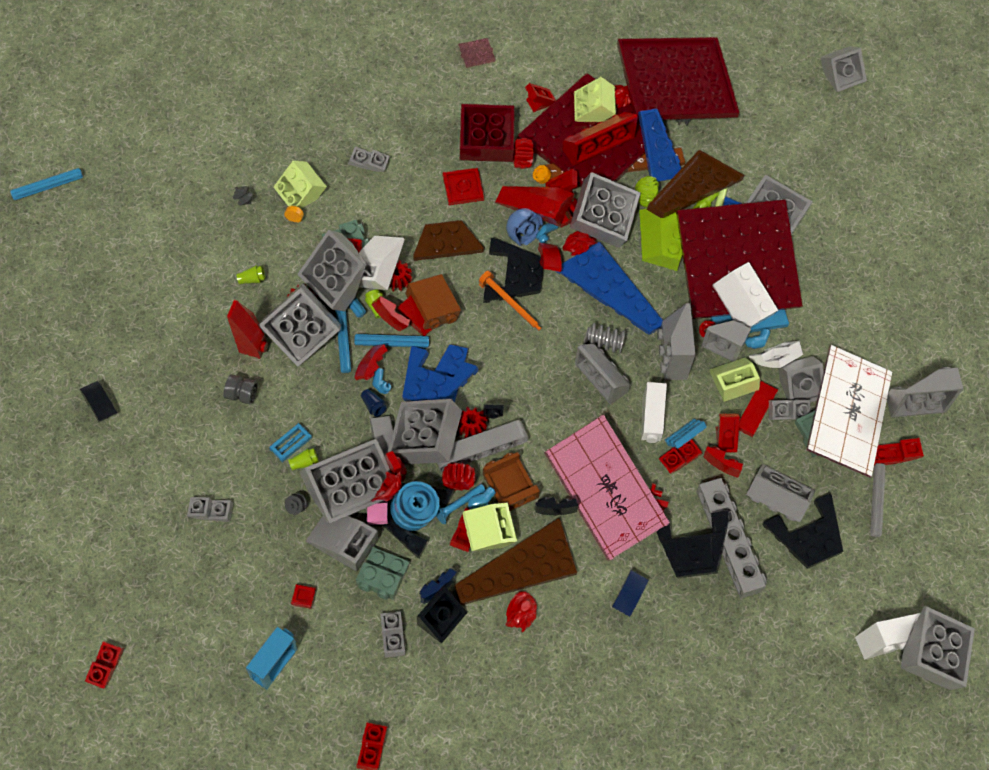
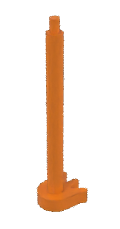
(487, 278)

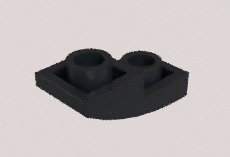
(98, 401)
(493, 410)
(548, 506)

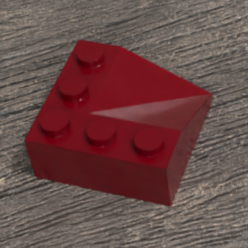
(487, 132)

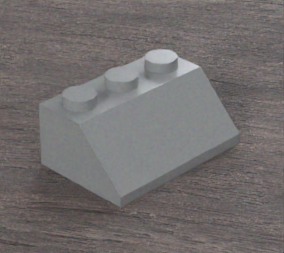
(601, 372)
(780, 493)

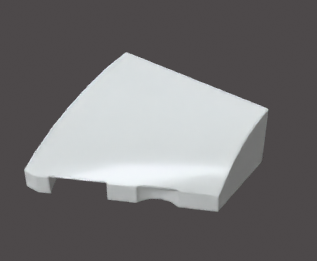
(778, 355)

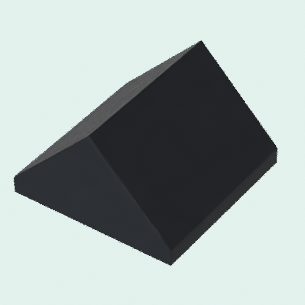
(441, 615)

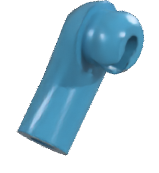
(545, 229)
(758, 341)
(379, 383)
(482, 499)

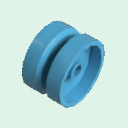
(403, 508)

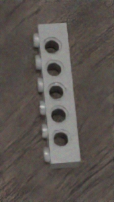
(744, 585)

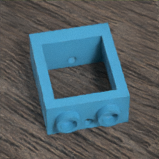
(272, 657)

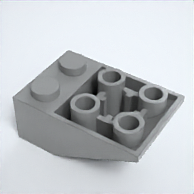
(344, 540)

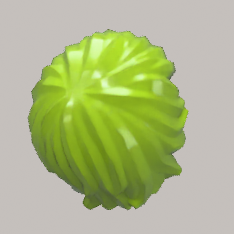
(648, 190)

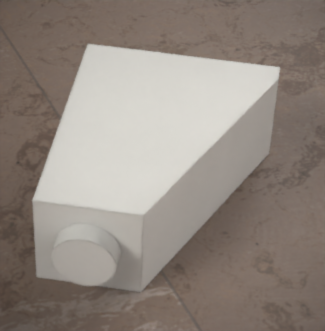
(653, 411)

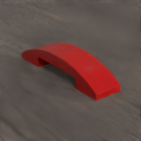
(899, 452)

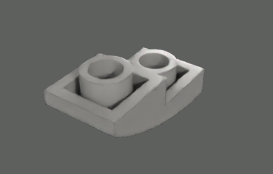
(372, 161)
(788, 409)
(382, 431)
(208, 509)
(392, 634)

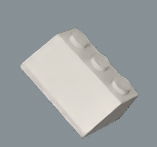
(745, 296)

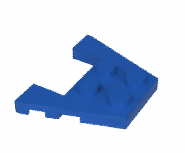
(429, 385)

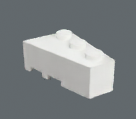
(886, 636)

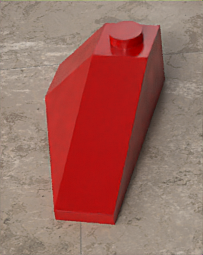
(548, 202)
(246, 331)

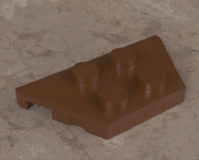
(446, 240)

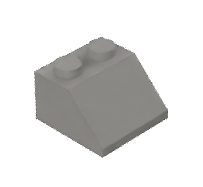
(844, 68)
(726, 339)
(802, 379)

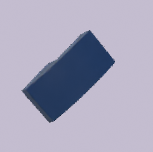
(428, 591)
(630, 593)

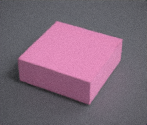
(377, 514)

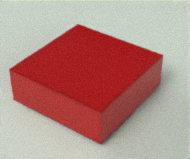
(303, 596)

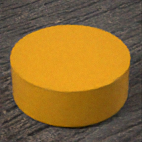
(541, 174)
(294, 214)

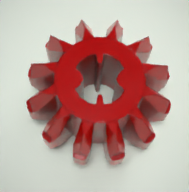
(523, 153)
(403, 276)
(471, 416)
(458, 476)

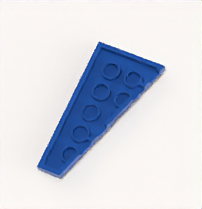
(608, 283)

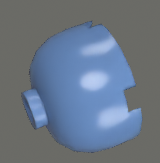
(523, 222)

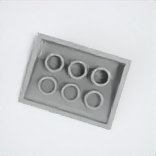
(347, 480)

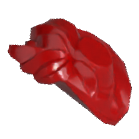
(622, 96)
(578, 243)
(389, 487)
(521, 611)

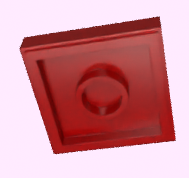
(463, 186)

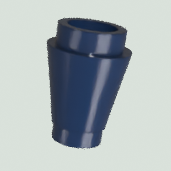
(374, 404)

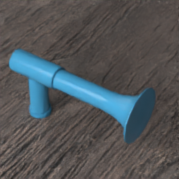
(444, 512)

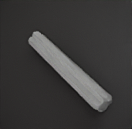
(877, 500)

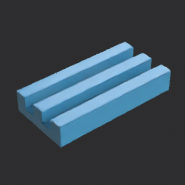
(685, 433)
(278, 453)

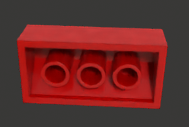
(600, 137)

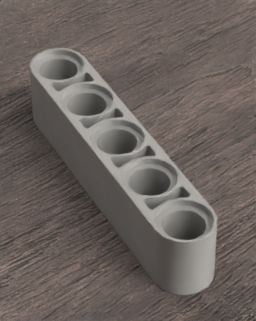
(487, 443)

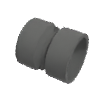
(237, 388)

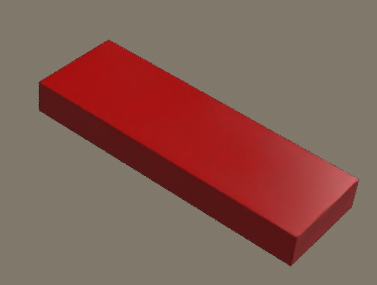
(756, 409)

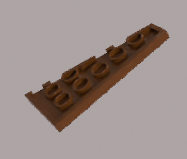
(694, 182)
(530, 563)

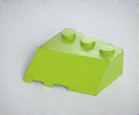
(660, 240)

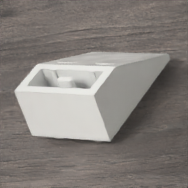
(380, 259)

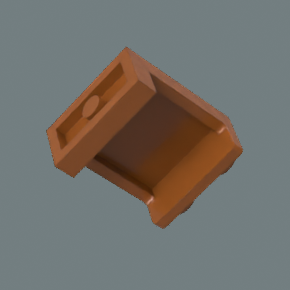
(434, 301)
(510, 481)

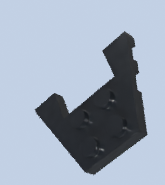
(522, 271)
(412, 542)
(812, 542)
(699, 553)

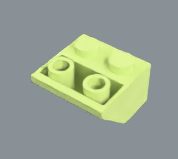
(595, 101)
(299, 185)
(735, 379)
(489, 527)

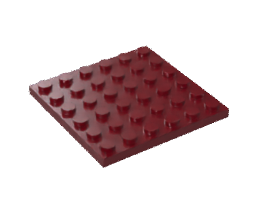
(678, 77)
(559, 122)
(726, 238)

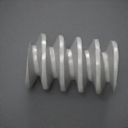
(605, 338)

